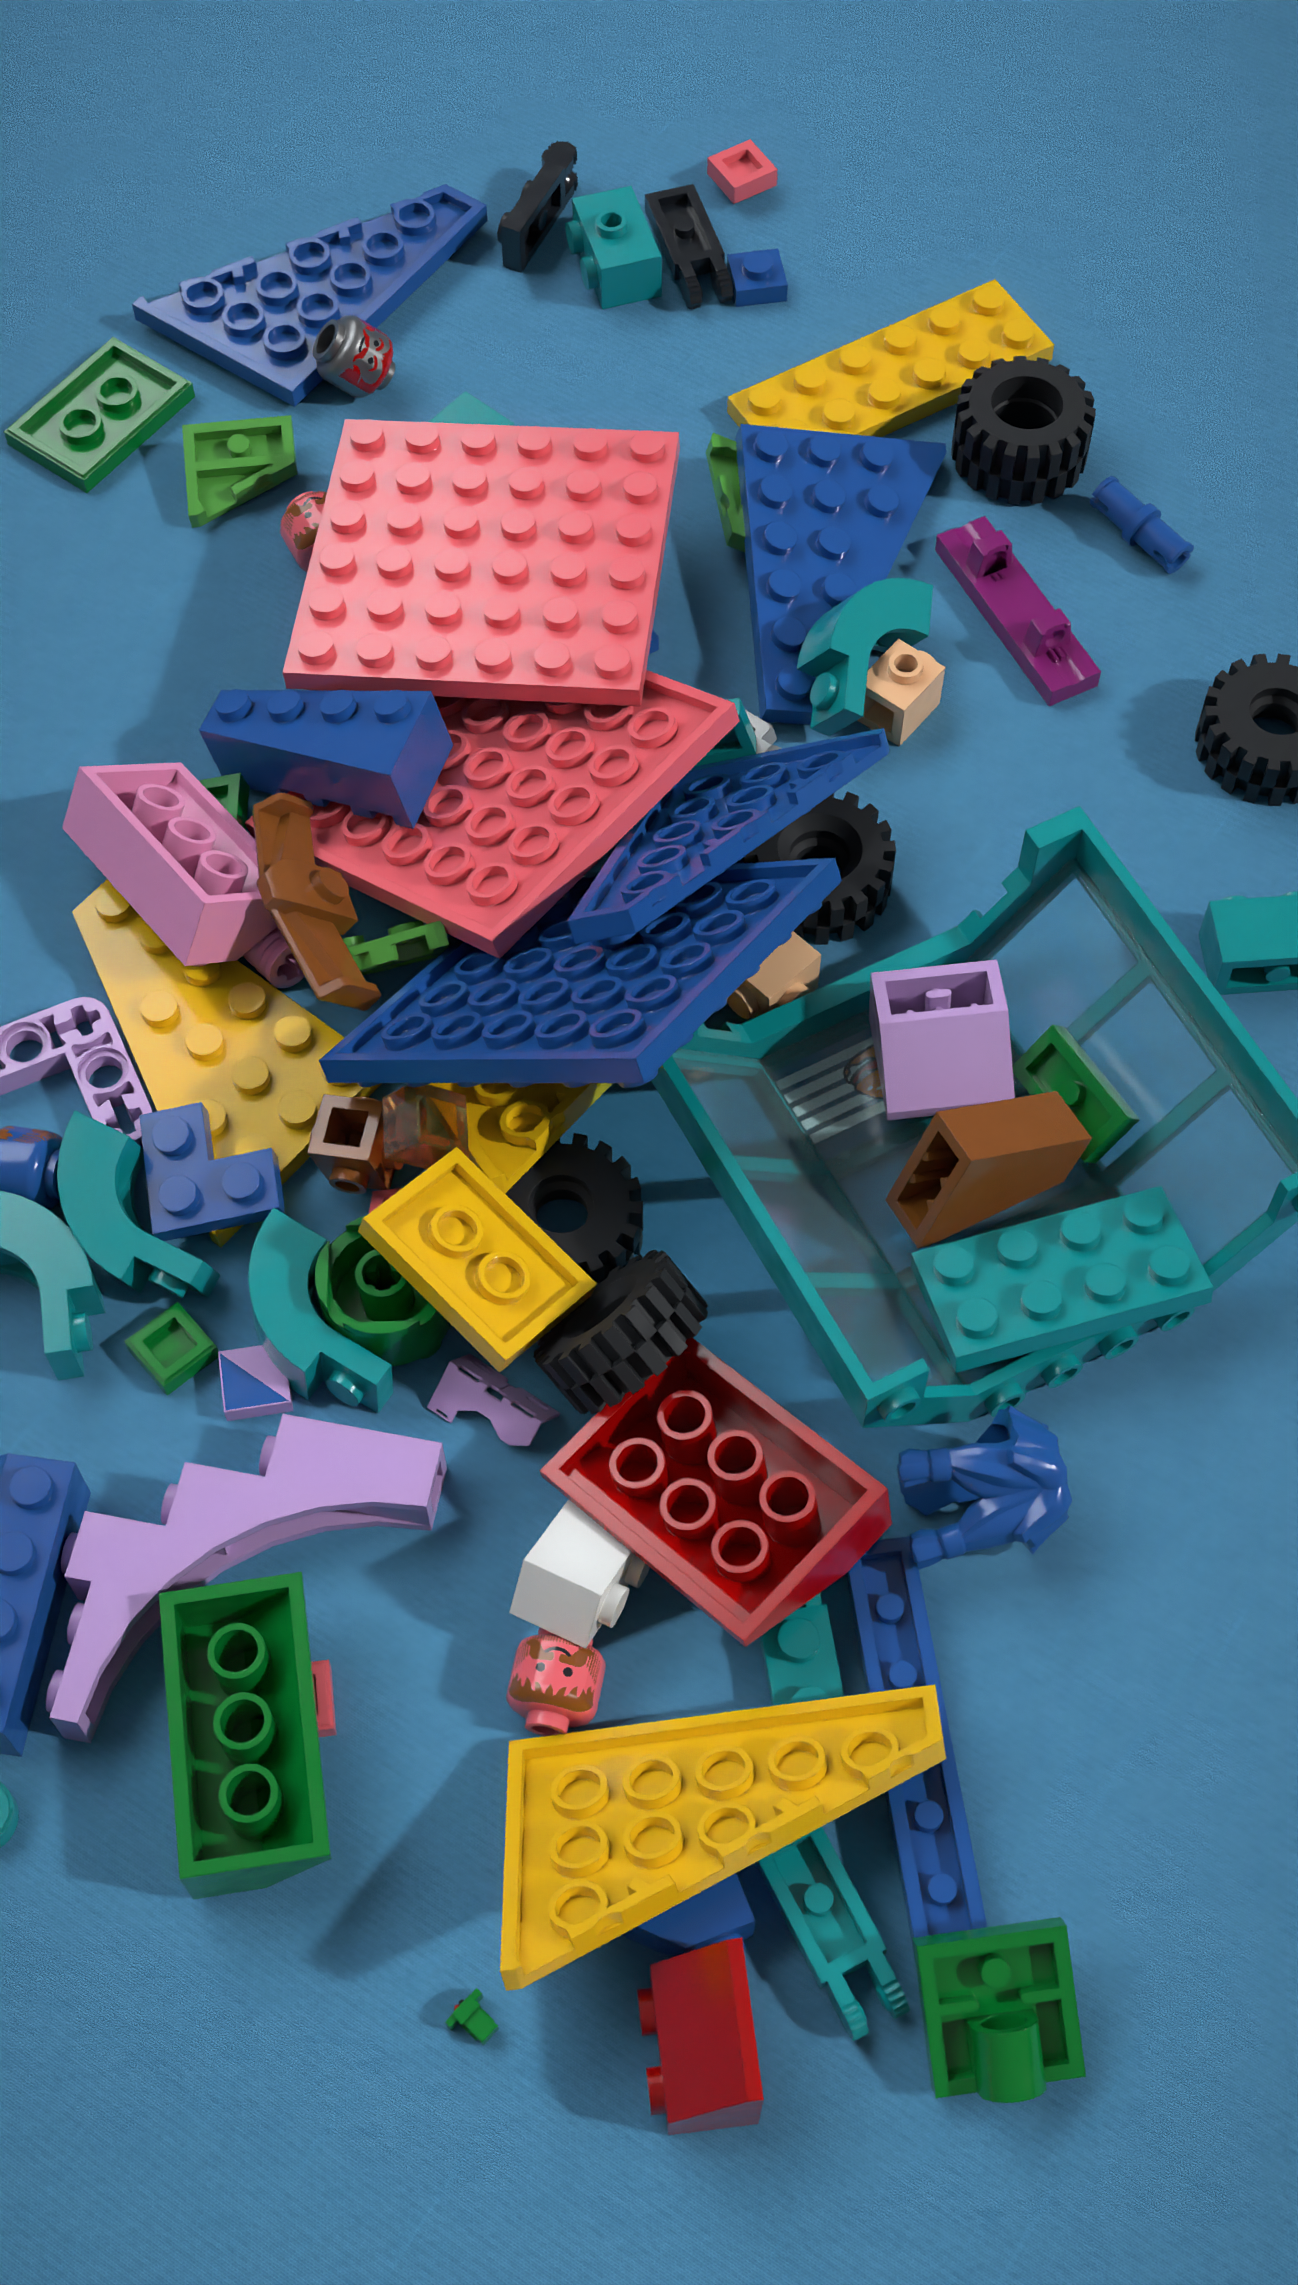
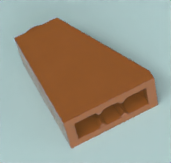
(984, 1162)

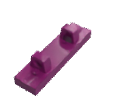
(1018, 610)

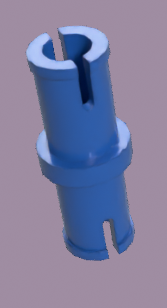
(1141, 524)

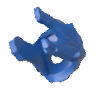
(1010, 1474)

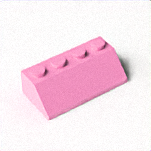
(172, 857)

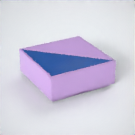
(252, 1384)

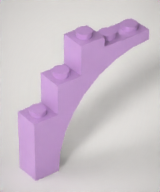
(314, 1482)

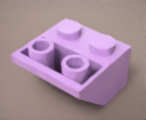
(941, 1038)

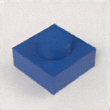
(757, 277)

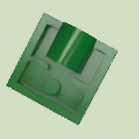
(999, 2010)

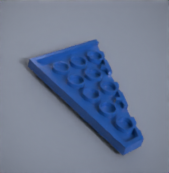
(269, 312)
(709, 825)

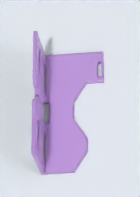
(462, 1393)

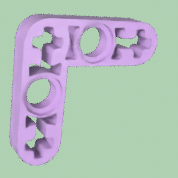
(80, 1054)

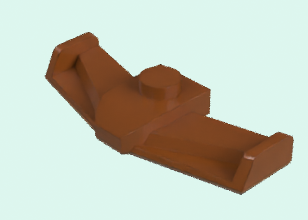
(308, 902)

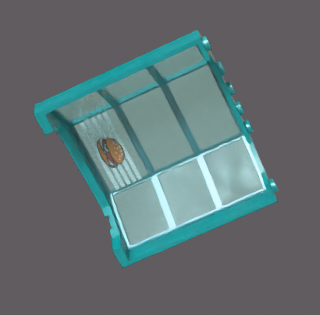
(805, 1154)

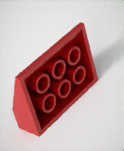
(722, 1493)

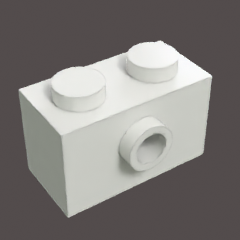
(576, 1578)

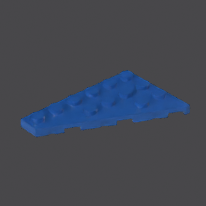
(818, 527)

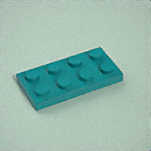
(1060, 1278)

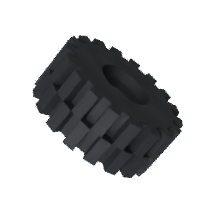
(1236, 745)
(861, 851)
(606, 1191)
(622, 1333)

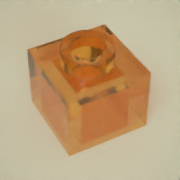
(424, 1125)

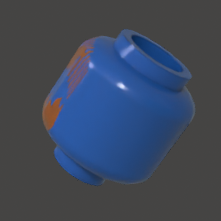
(30, 1164)

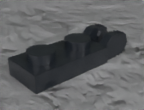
(538, 206)
(688, 242)

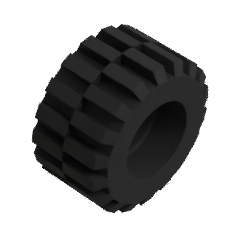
(1022, 430)

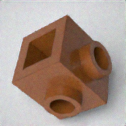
(350, 1144)

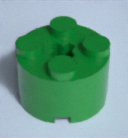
(356, 1302)

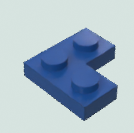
(192, 1190)

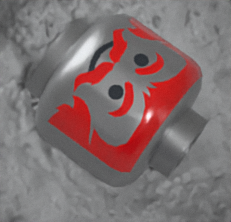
(354, 356)

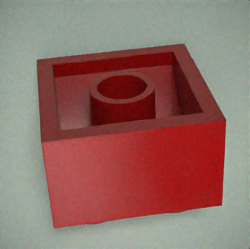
(703, 2039)

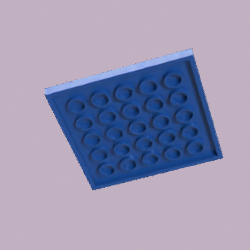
(583, 1007)

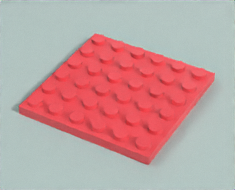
(487, 562)
(522, 806)

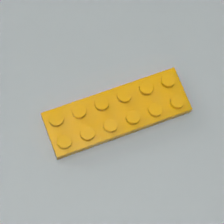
(898, 370)

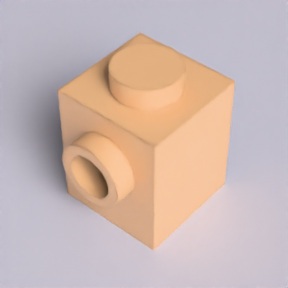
(902, 691)
(782, 977)

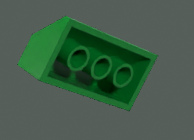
(243, 1734)

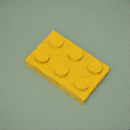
(477, 1258)

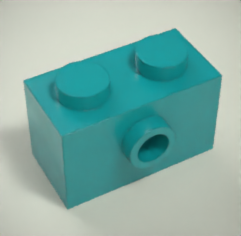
(615, 247)

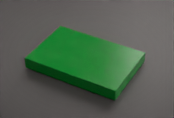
(99, 414)

